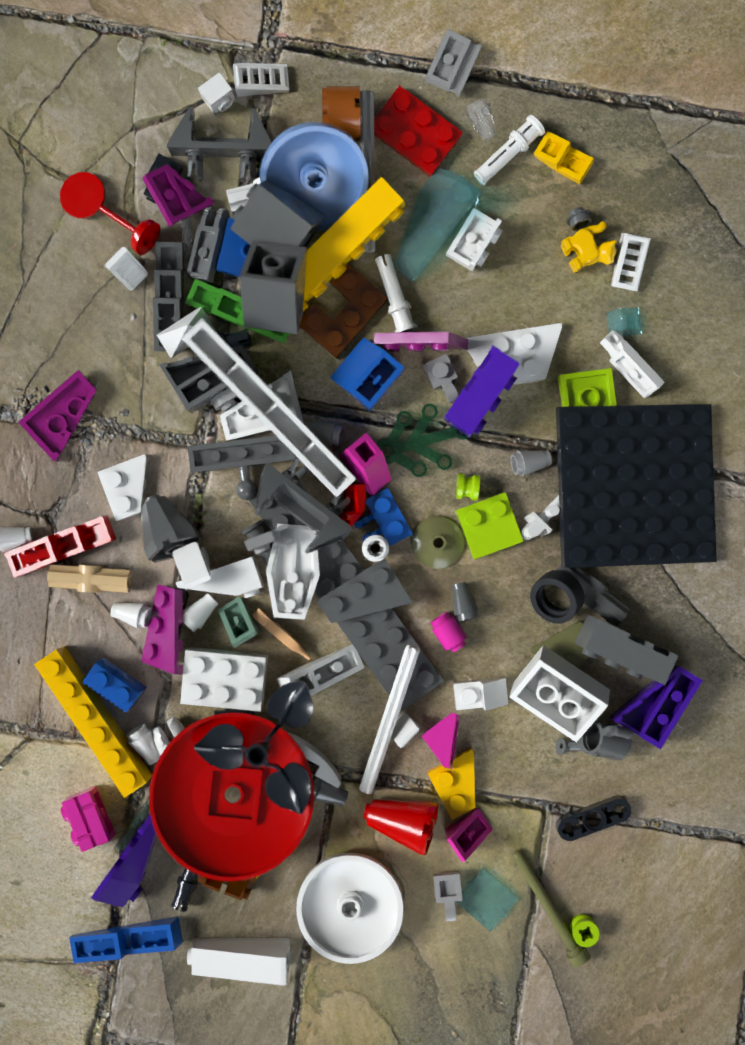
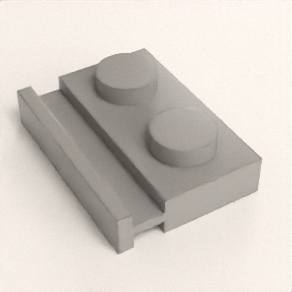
(453, 63)

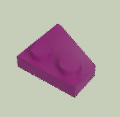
(174, 195)

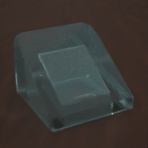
(624, 321)

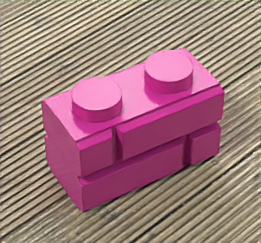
(87, 819)

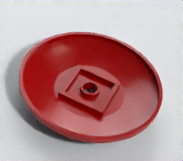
(206, 829)

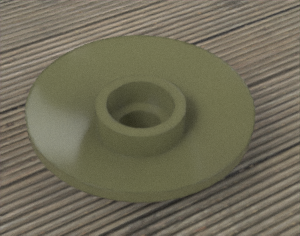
(423, 544)

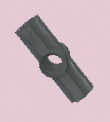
(599, 598)

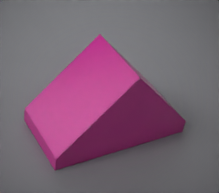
(443, 739)
(468, 833)

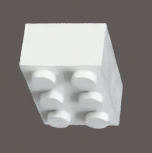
(224, 679)
(560, 693)

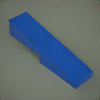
(125, 940)

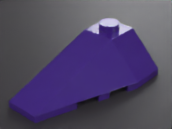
(129, 870)

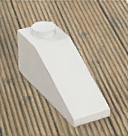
(233, 579)
(325, 670)

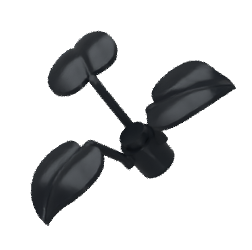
(287, 786)

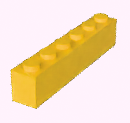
(349, 235)
(93, 721)

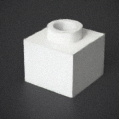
(217, 94)

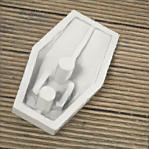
(292, 573)

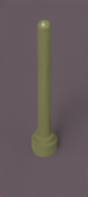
(576, 954)

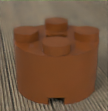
(342, 108)

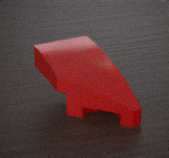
(354, 510)

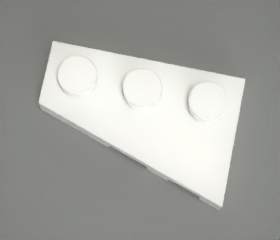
(243, 422)

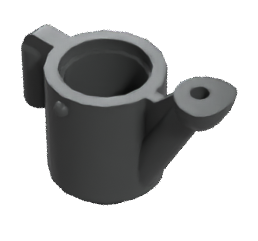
(601, 741)

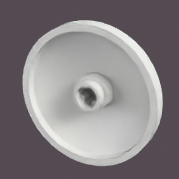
(350, 908)

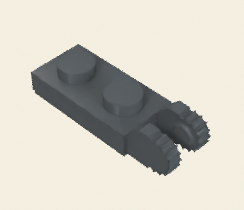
(207, 244)

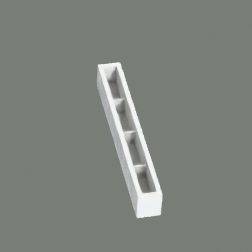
(268, 407)

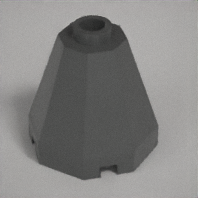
(165, 529)

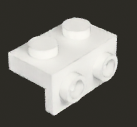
(473, 239)

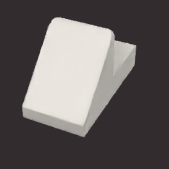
(192, 564)
(480, 694)

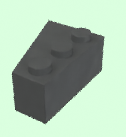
(196, 381)
(626, 650)

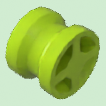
(467, 486)
(581, 924)

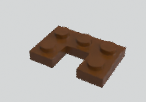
(362, 306)

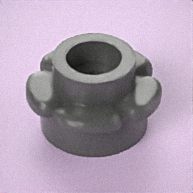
(579, 218)

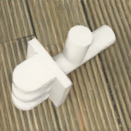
(537, 524)

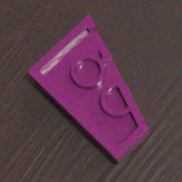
(162, 637)

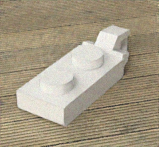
(631, 364)

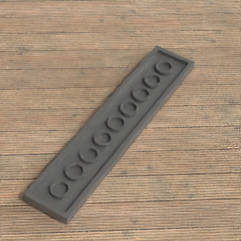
(377, 635)

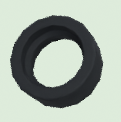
(568, 584)

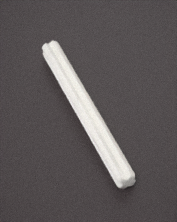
(389, 719)

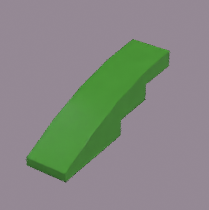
(226, 307)

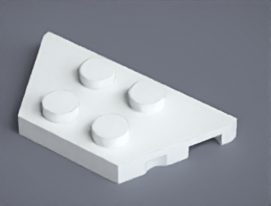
(527, 346)

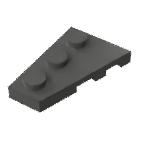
(365, 593)

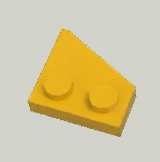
(456, 786)

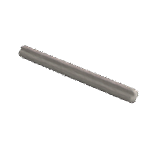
(367, 142)

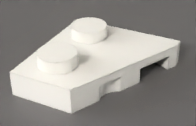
(125, 486)

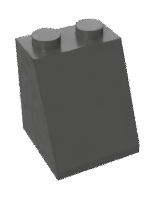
(276, 217)
(273, 286)

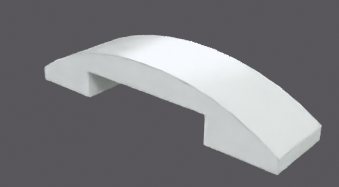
(325, 769)

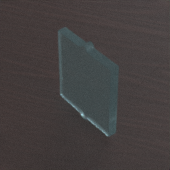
(487, 899)

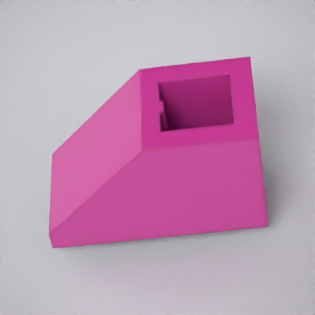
(367, 463)

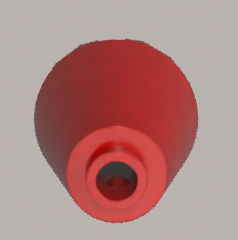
(404, 821)

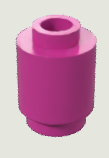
(448, 632)

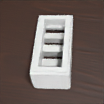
(260, 69)
(643, 243)
(126, 269)

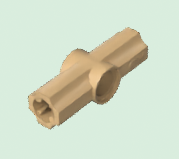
(89, 578)

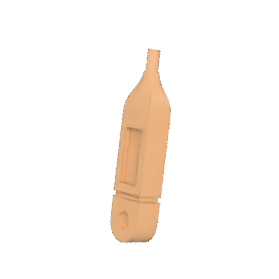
(279, 632)

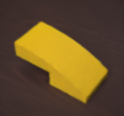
(563, 158)

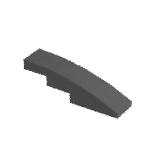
(168, 287)

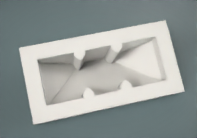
(172, 336)

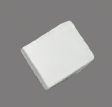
(404, 729)

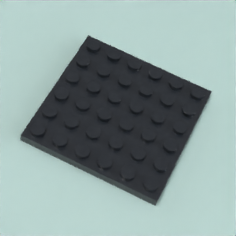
(636, 485)

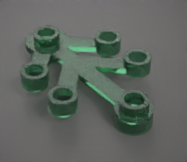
(417, 442)

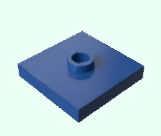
(232, 252)

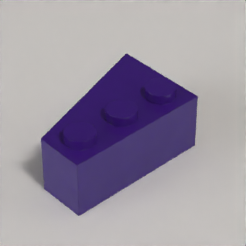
(482, 392)
(658, 706)

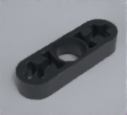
(578, 832)

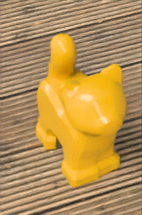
(586, 249)

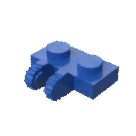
(387, 516)

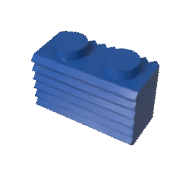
(114, 684)

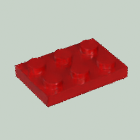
(415, 131)

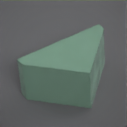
(238, 621)

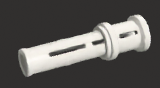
(517, 143)
(398, 306)

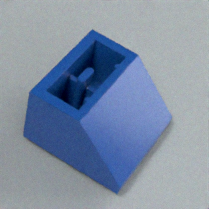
(367, 373)

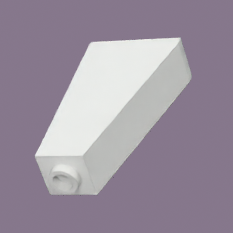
(241, 959)

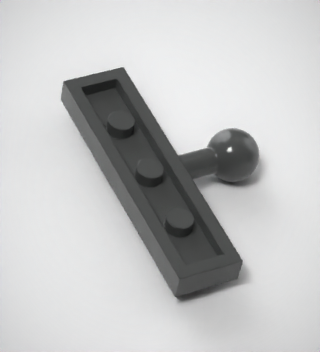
(239, 454)

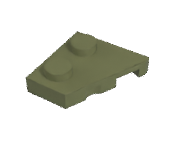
(563, 645)

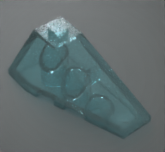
(437, 214)

